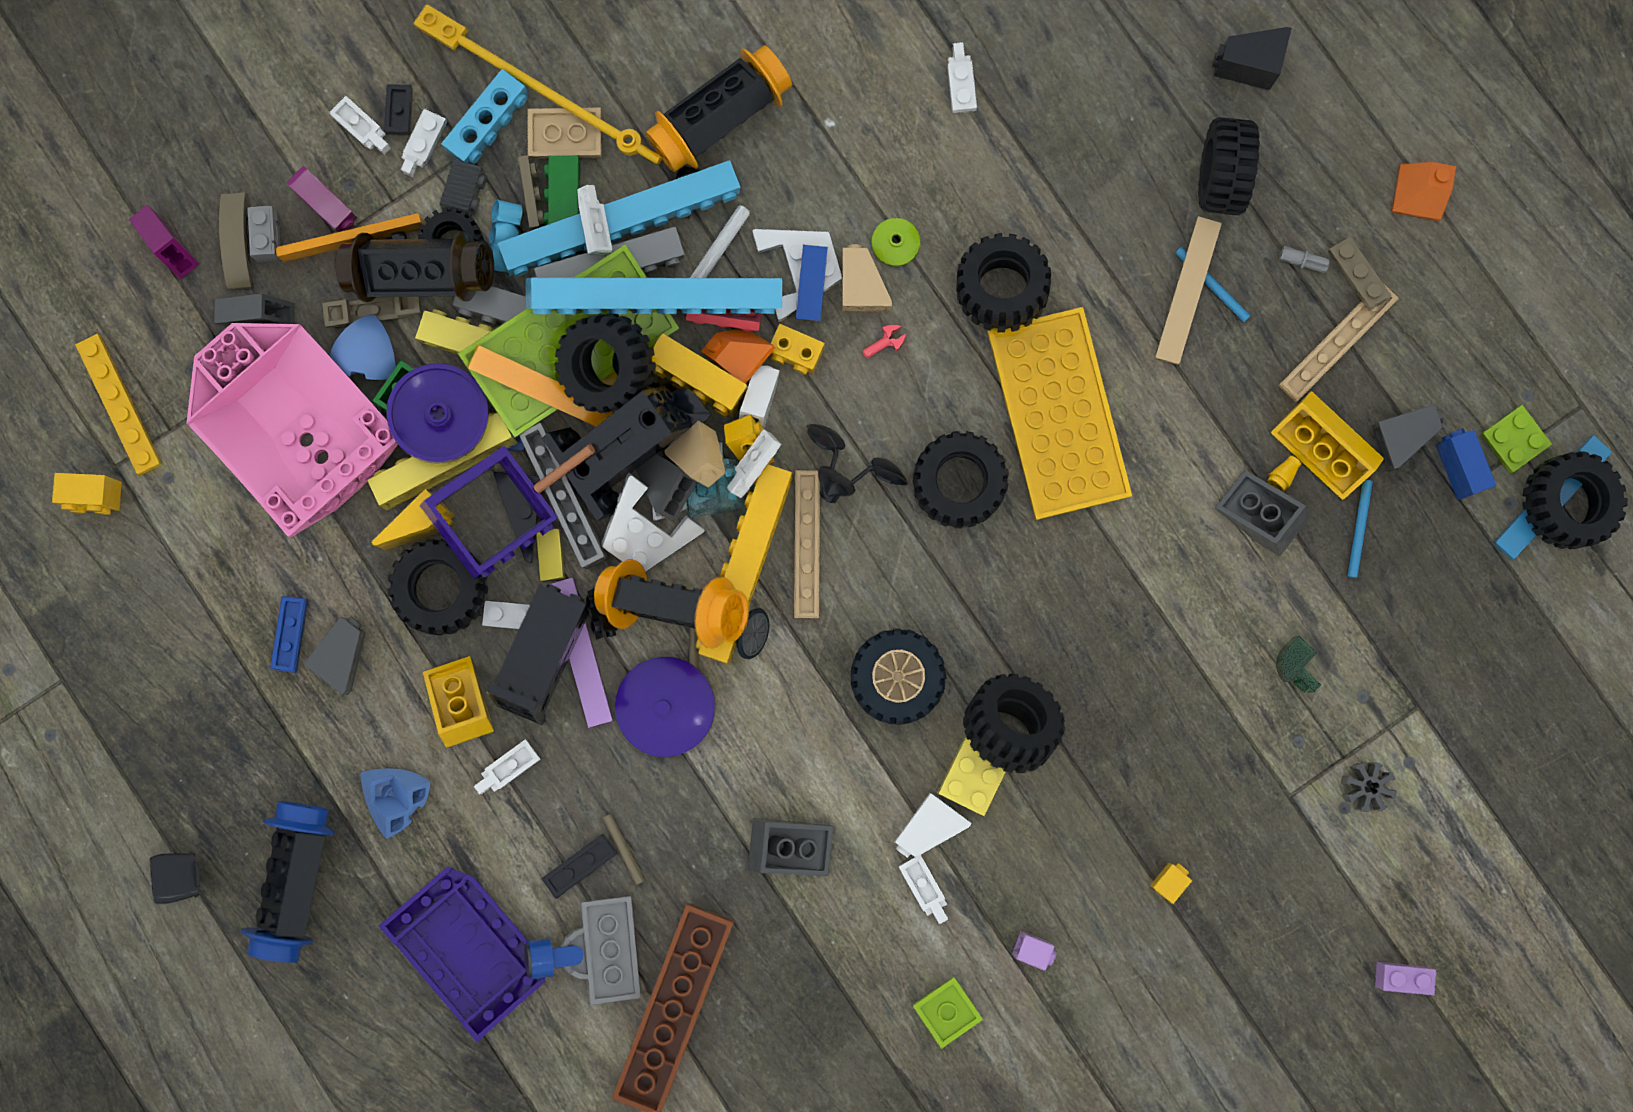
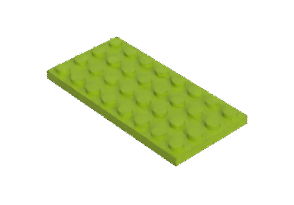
(535, 337)

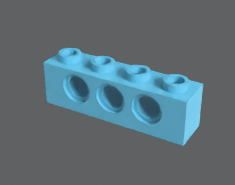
(486, 105)

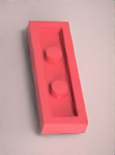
(746, 322)

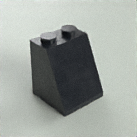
(1252, 57)

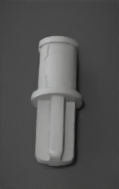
(1304, 259)

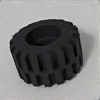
(447, 221)

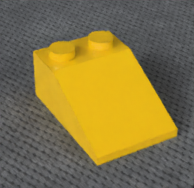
(411, 524)
(457, 702)

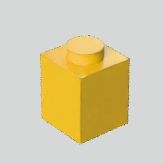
(1171, 882)

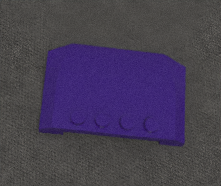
(464, 949)

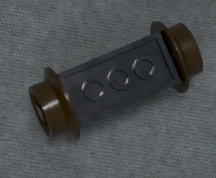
(414, 267)

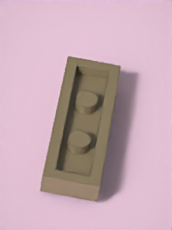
(531, 192)
(1359, 273)

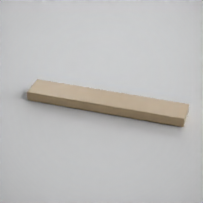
(1188, 290)
(1333, 348)
(807, 544)

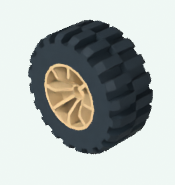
(898, 676)

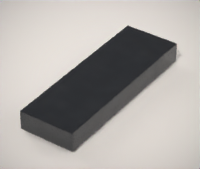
(579, 866)

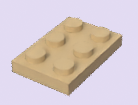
(562, 134)

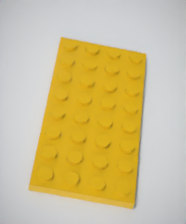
(1059, 414)

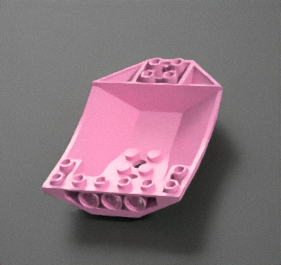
(257, 398)

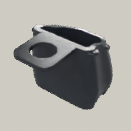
(174, 877)

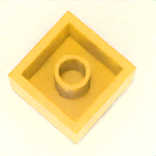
(87, 493)

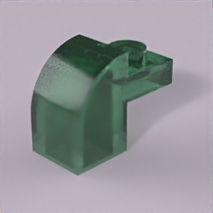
(1291, 664)

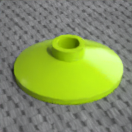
(892, 253)

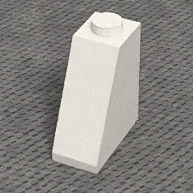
(760, 394)
(929, 827)

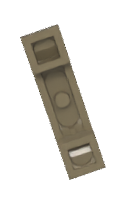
(234, 241)
(386, 309)

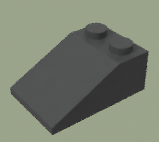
(1263, 512)
(790, 847)

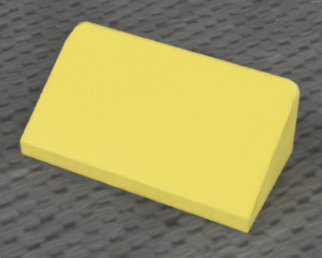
(550, 555)

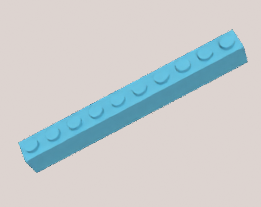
(623, 217)

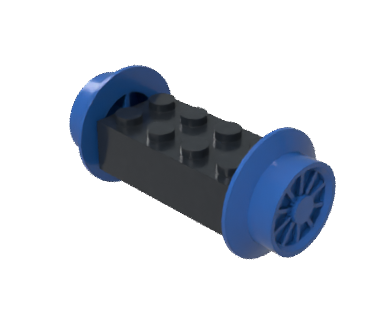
(289, 882)

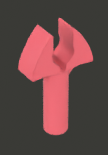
(885, 341)

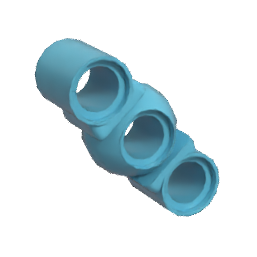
(505, 220)

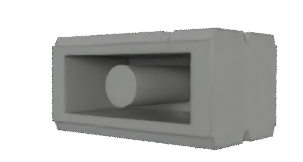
(263, 233)

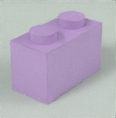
(1034, 951)
(1405, 978)

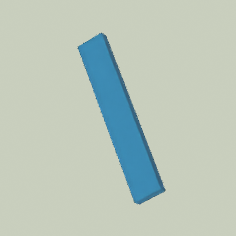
(1519, 532)

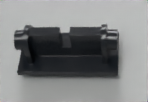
(599, 622)

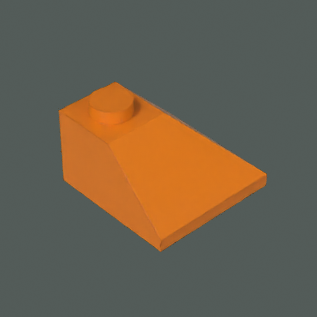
(1423, 189)
(737, 352)

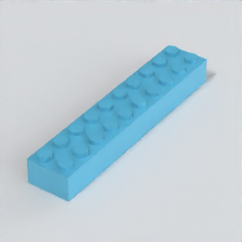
(654, 293)

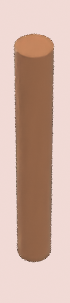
(564, 468)

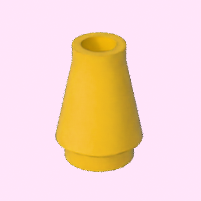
(1284, 474)

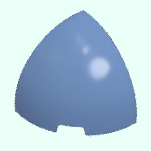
(364, 349)
(393, 797)

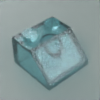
(717, 497)

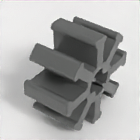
(1364, 777)

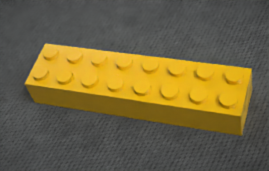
(753, 542)

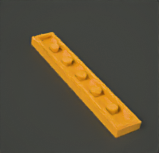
(333, 241)
(530, 383)

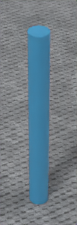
(1219, 291)
(1360, 529)

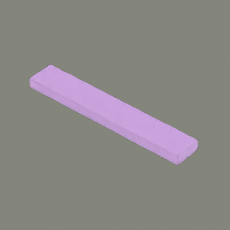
(587, 671)

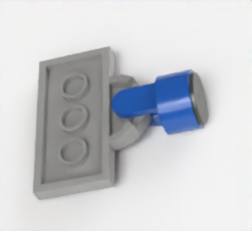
(597, 952)

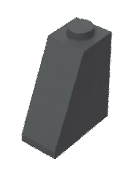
(253, 309)
(1406, 434)
(667, 486)
(338, 655)

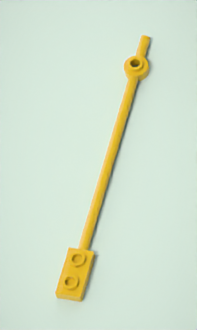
(453, 34)

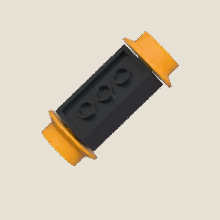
(718, 107)
(716, 612)

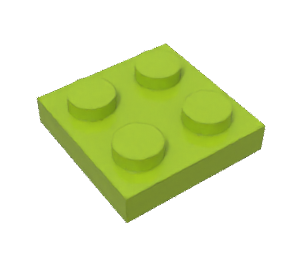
(1516, 439)
(947, 1012)

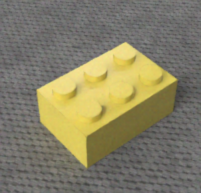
(971, 780)

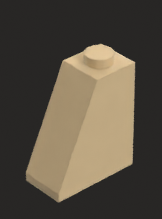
(862, 282)
(698, 454)

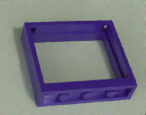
(524, 485)

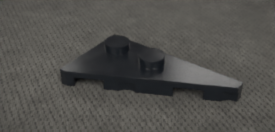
(518, 509)

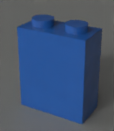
(1465, 463)

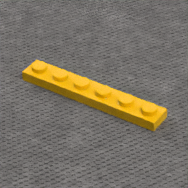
(118, 404)

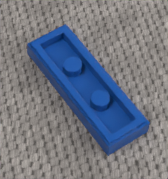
(811, 282)
(289, 634)

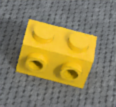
(796, 349)
(742, 434)

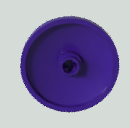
(437, 413)
(665, 706)

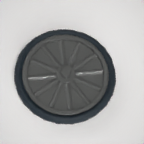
(754, 634)

